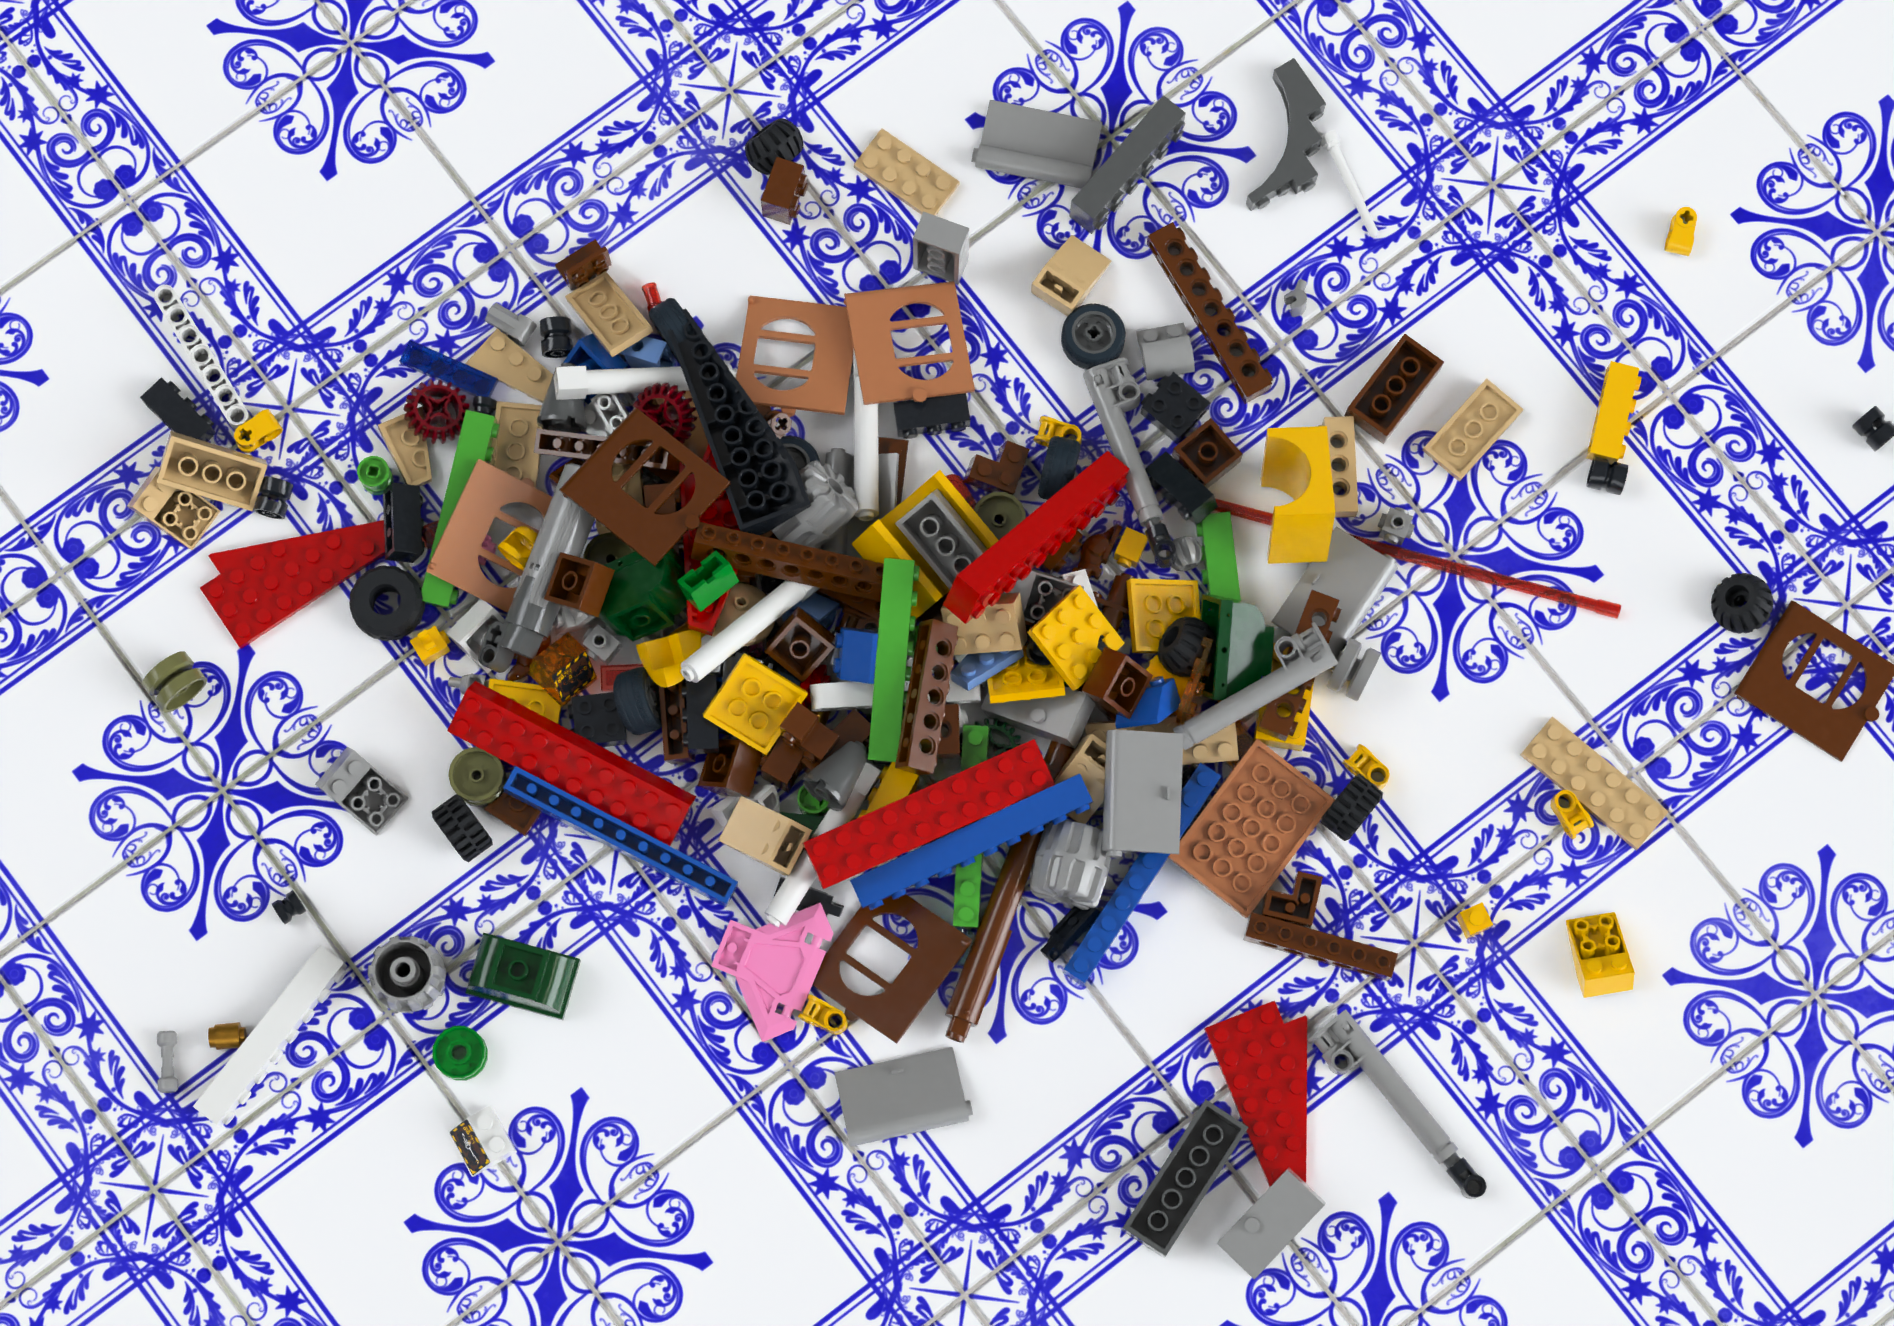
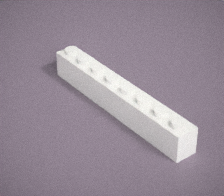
(270, 1036)

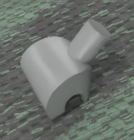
(1297, 299)
(466, 680)

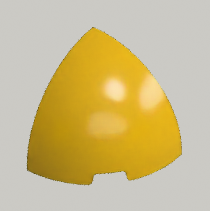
(664, 656)

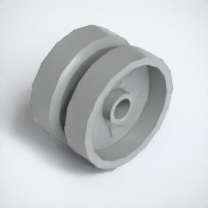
(1353, 669)

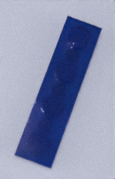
(448, 370)

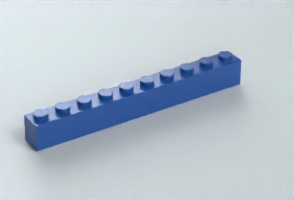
(620, 836)
(972, 840)
(1136, 883)

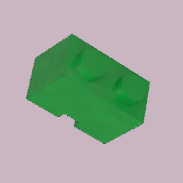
(708, 581)

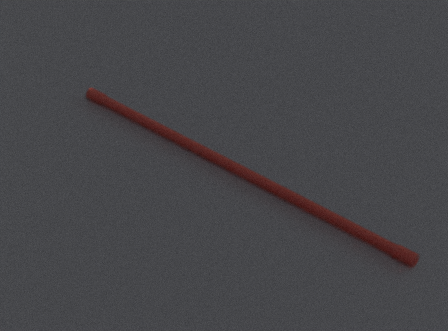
(1598, 606)

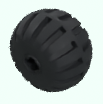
(775, 140)
(1732, 594)
(1182, 645)

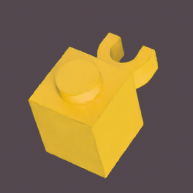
(431, 645)

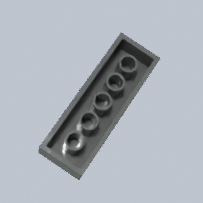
(1127, 165)
(1184, 1178)

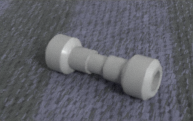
(167, 1041)

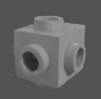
(1392, 533)
(607, 649)

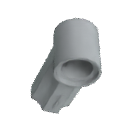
(516, 327)

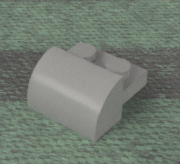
(1165, 351)

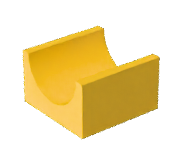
(1300, 466)
(886, 540)

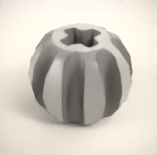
(1187, 553)

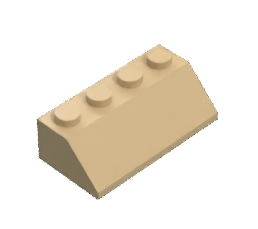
(211, 471)

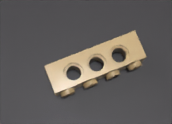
(1343, 430)

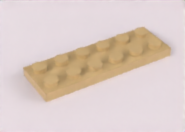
(1216, 748)
(1595, 783)

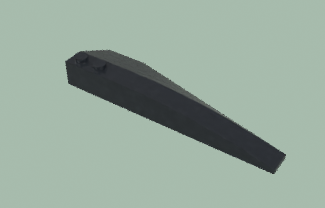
(746, 450)

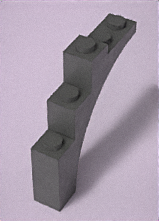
(1301, 105)

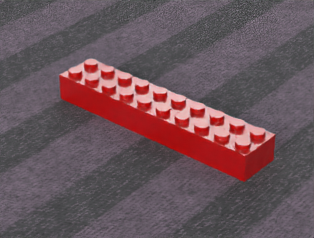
(1036, 538)
(571, 762)
(928, 814)

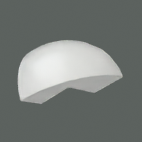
(762, 794)

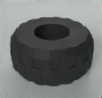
(379, 581)

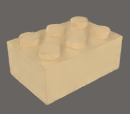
(996, 630)

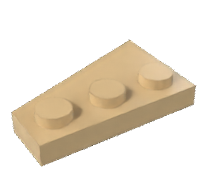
(407, 450)

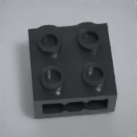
(1174, 407)
(597, 719)

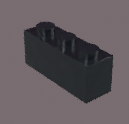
(177, 412)
(932, 415)
(1181, 489)
(403, 522)
(702, 733)

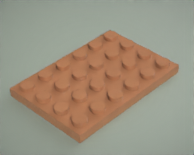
(1251, 828)

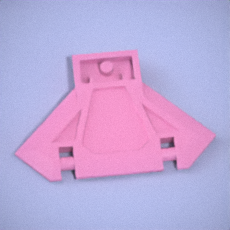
(775, 966)

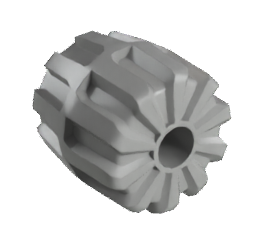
(829, 511)
(1070, 865)
(421, 985)

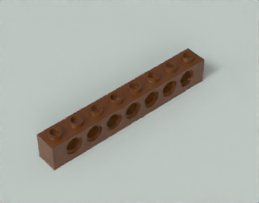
(1173, 237)
(790, 561)

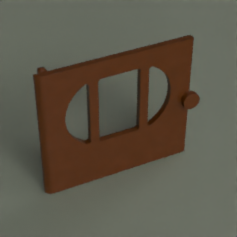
(610, 505)
(1779, 698)
(902, 1001)

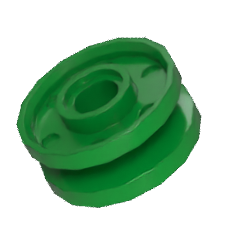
(449, 1042)

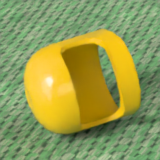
(518, 546)

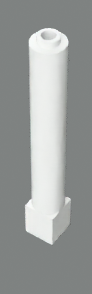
(577, 382)
(865, 454)
(744, 629)
(803, 874)

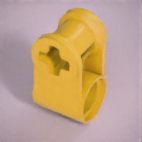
(1681, 235)
(1056, 428)
(259, 429)
(1366, 766)
(1572, 814)
(822, 1014)

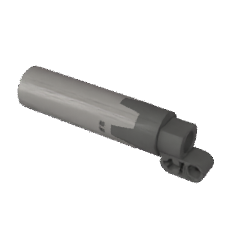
(530, 616)

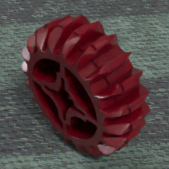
(424, 397)
(673, 412)

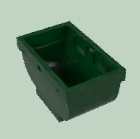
(643, 596)
(1241, 648)
(523, 976)

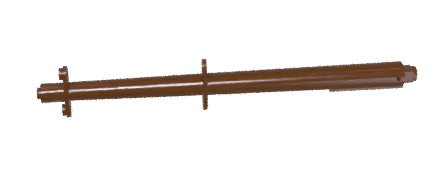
(994, 932)

